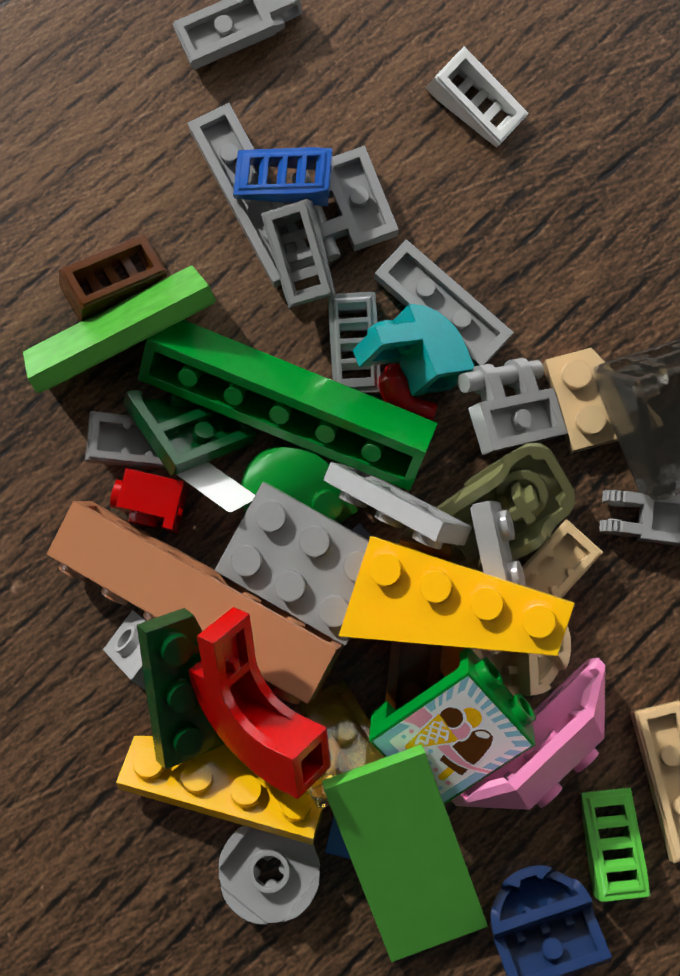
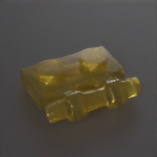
(347, 734)

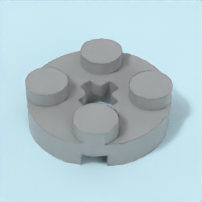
(270, 900)

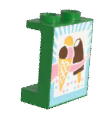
(463, 722)

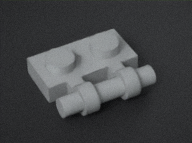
(360, 204)
(512, 420)

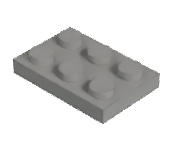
(295, 559)

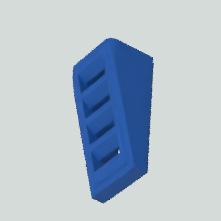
(297, 158)

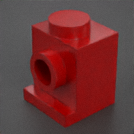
(150, 499)

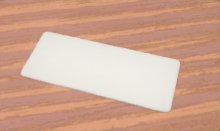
(217, 486)

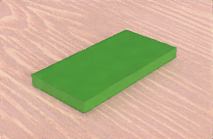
(116, 328)
(405, 852)

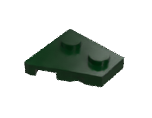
(186, 432)

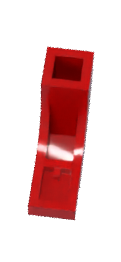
(247, 714)

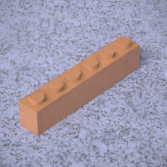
(163, 579)

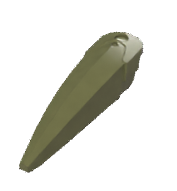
(528, 486)

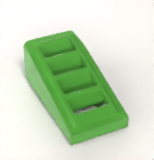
(634, 862)

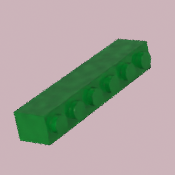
(288, 402)

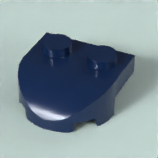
(546, 925)

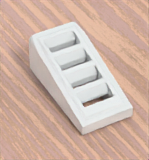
(478, 76)

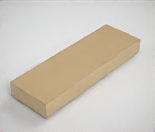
(659, 744)

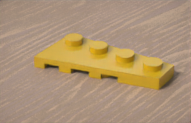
(439, 602)
(220, 788)

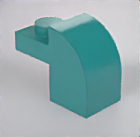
(423, 344)

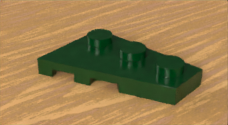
(176, 718)

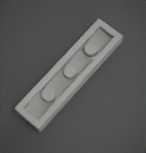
(219, 139)

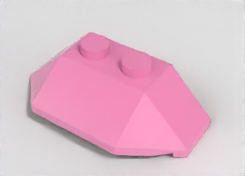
(565, 735)

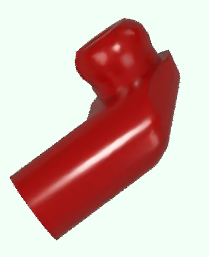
(395, 390)

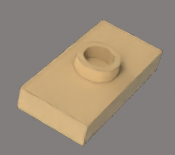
(560, 561)

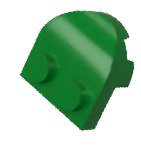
(299, 475)

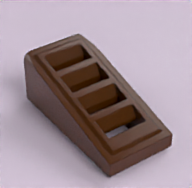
(102, 298)

